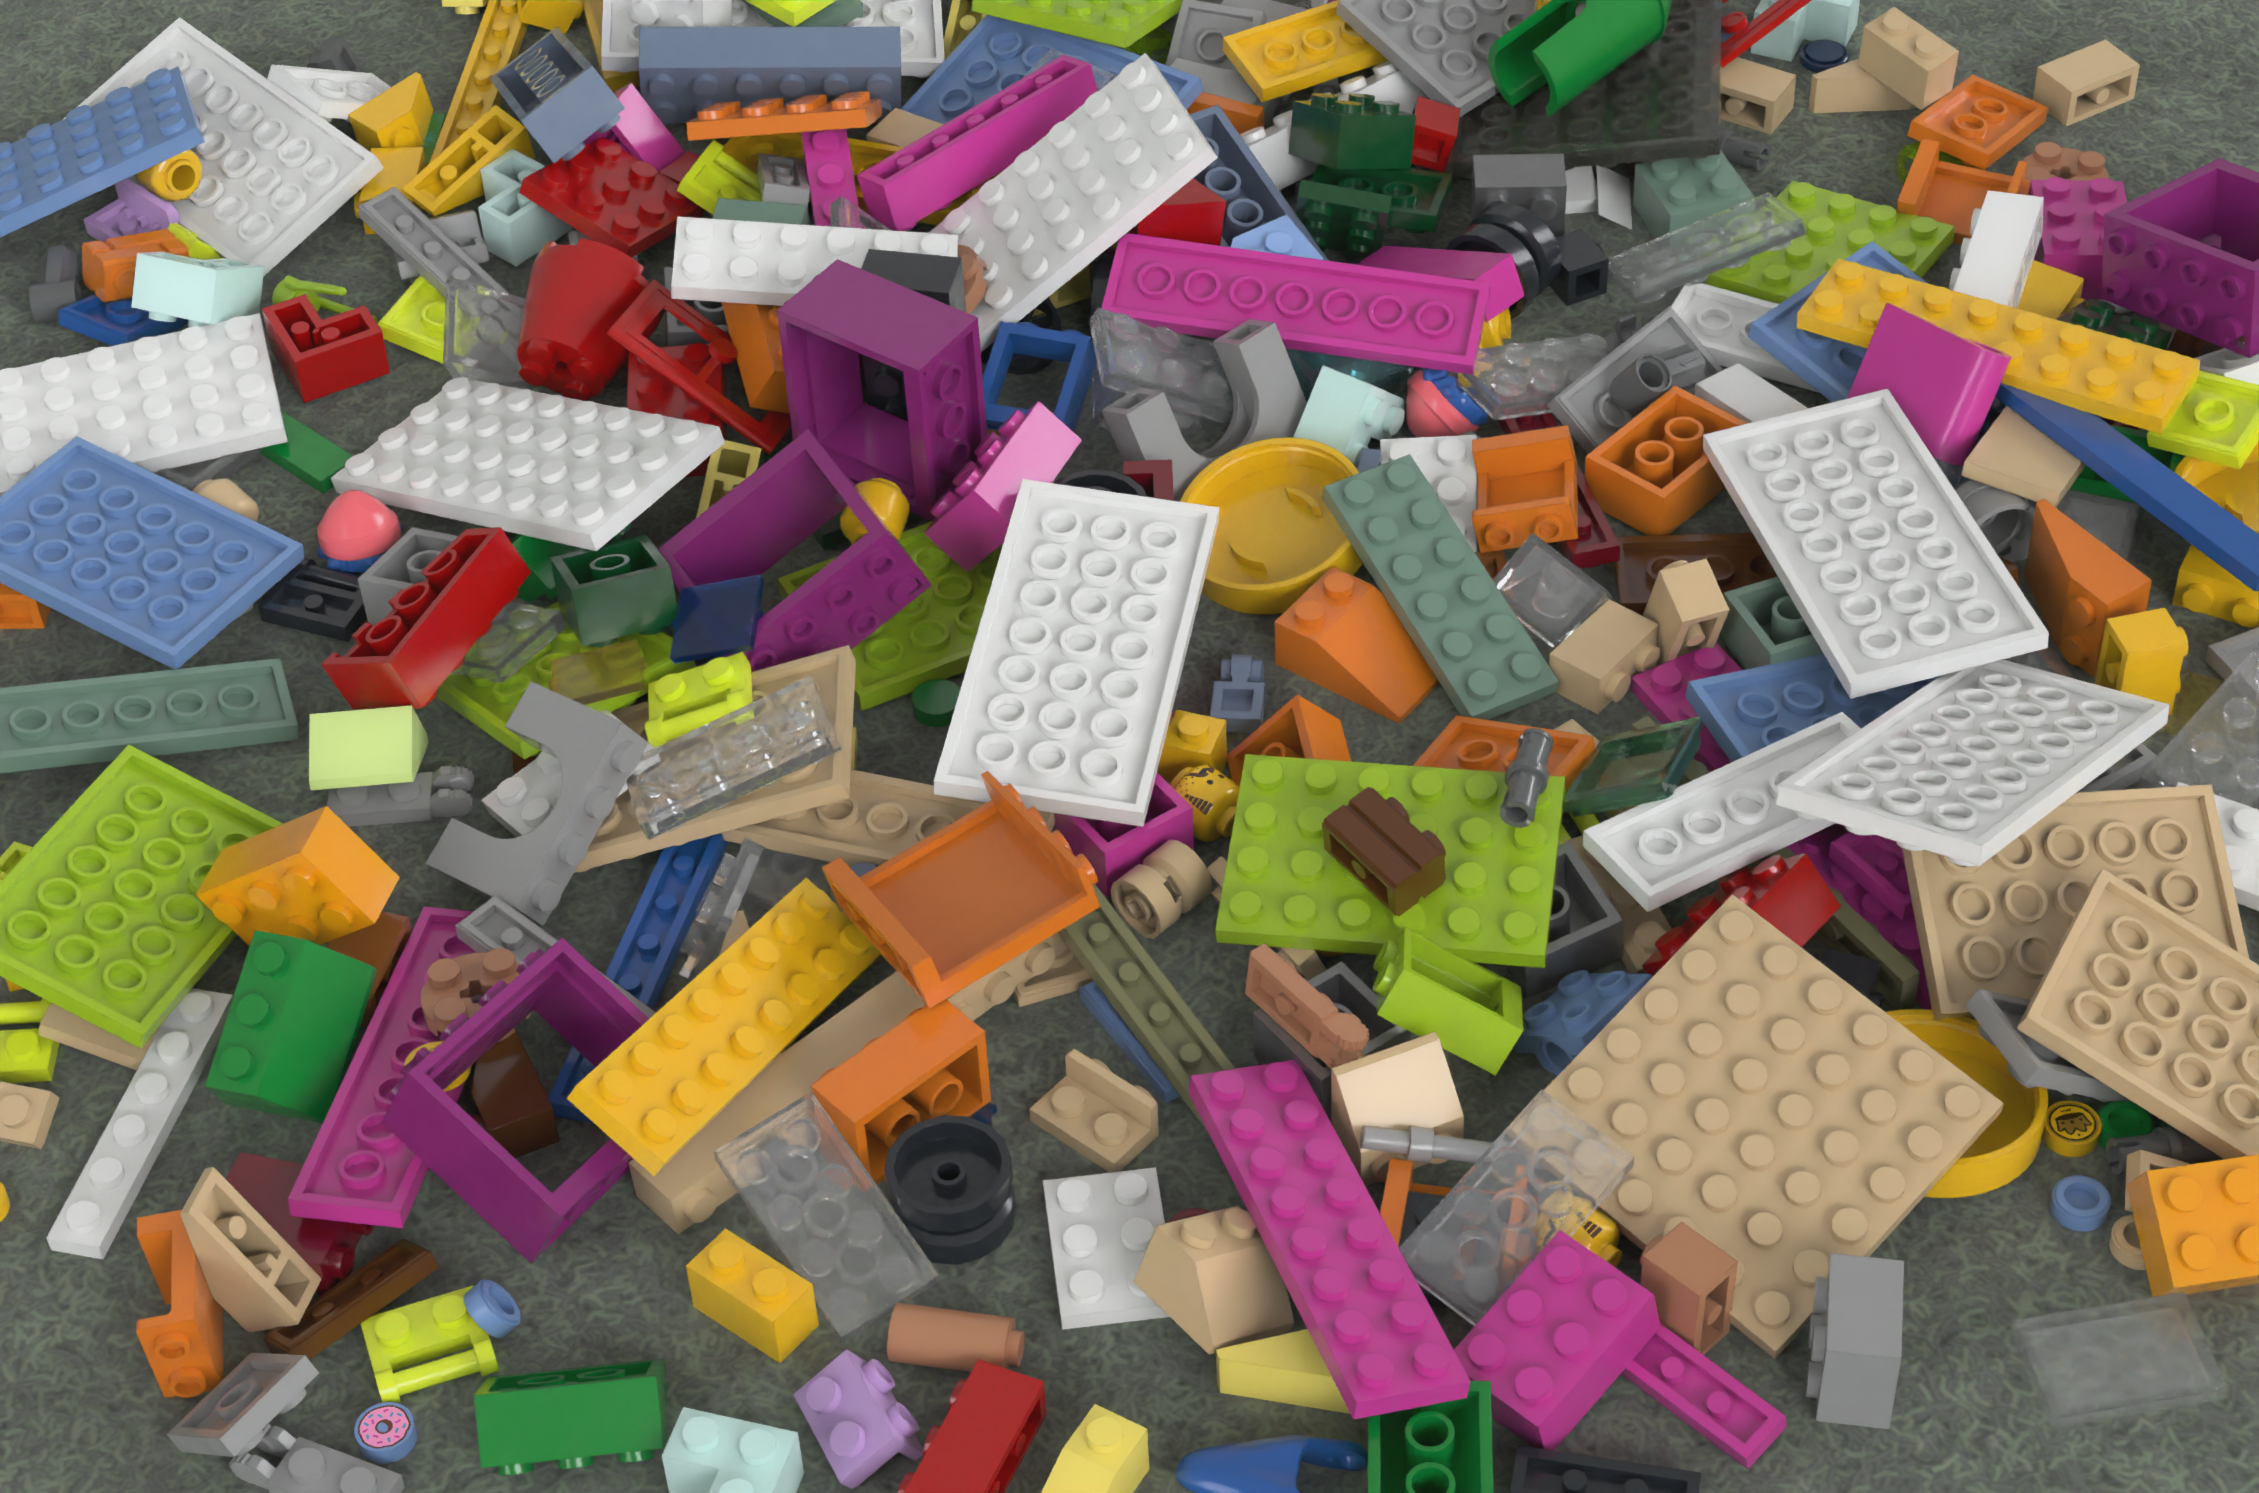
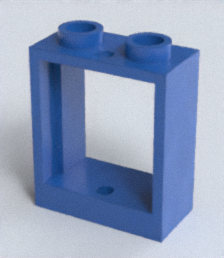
(1042, 343)

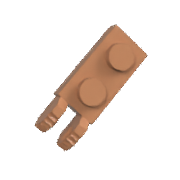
(1303, 1010)

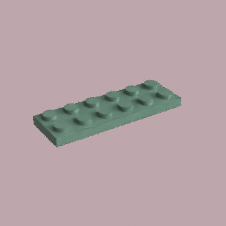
(1439, 590)
(148, 710)

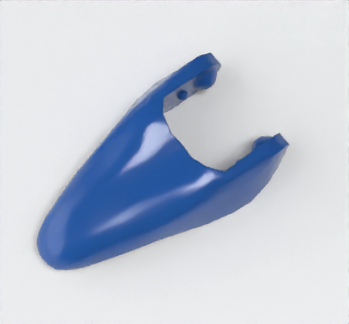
(1264, 1464)

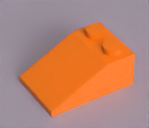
(2079, 585)
(1354, 646)

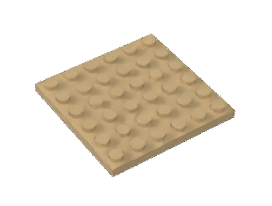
(1769, 1114)

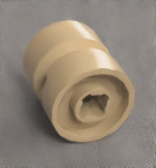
(1161, 888)

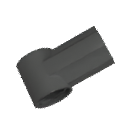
(56, 283)
(1656, 374)

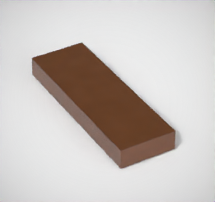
(354, 1300)

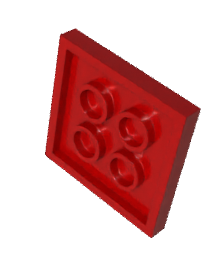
(611, 197)

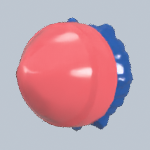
(1440, 406)
(356, 532)

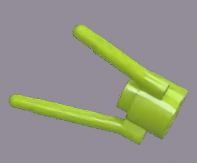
(293, 287)

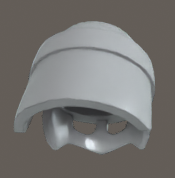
(1999, 516)

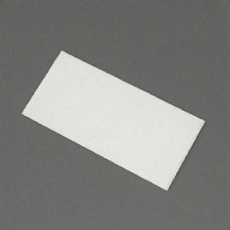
(1614, 196)

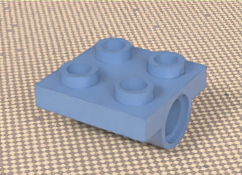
(1575, 1015)

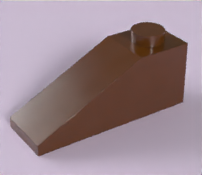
(512, 1099)

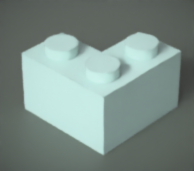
(1815, 21)
(509, 221)
(195, 288)
(1348, 413)
(730, 1456)

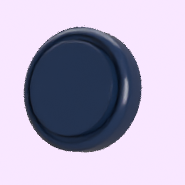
(1823, 55)

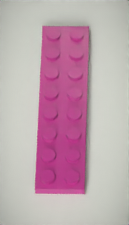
(1312, 301)
(356, 1162)
(1328, 1240)

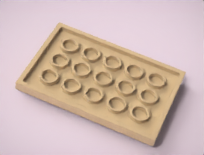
(804, 789)
(2005, 919)
(2156, 1015)

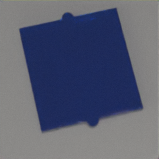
(717, 619)

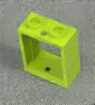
(1447, 994)

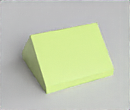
(365, 747)

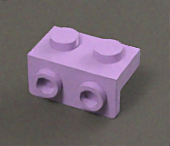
(131, 213)
(857, 1417)

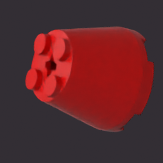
(569, 309)

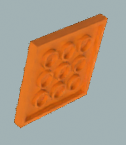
(773, 117)

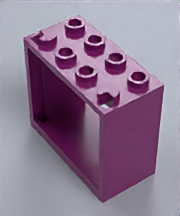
(2174, 267)
(940, 358)
(769, 519)
(463, 1154)

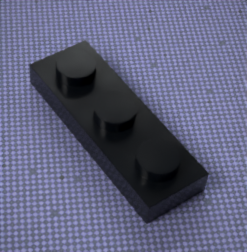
(1564, 1472)

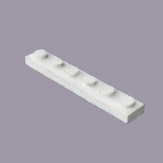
(140, 1126)

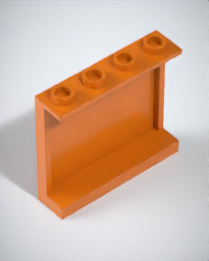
(968, 895)

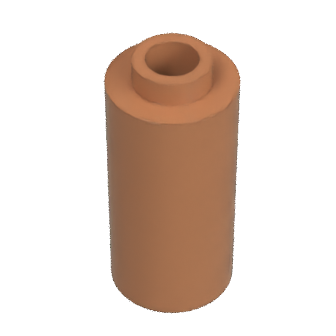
(952, 1338)

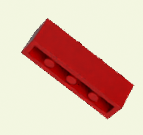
(983, 1435)

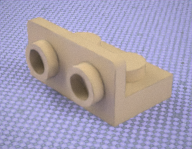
(1098, 1113)

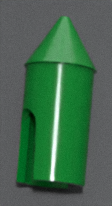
(1572, 49)

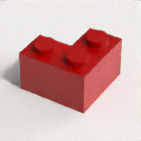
(324, 353)

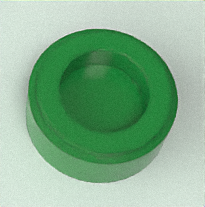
(935, 702)
(2123, 1120)

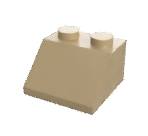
(1394, 1091)
(1216, 1279)

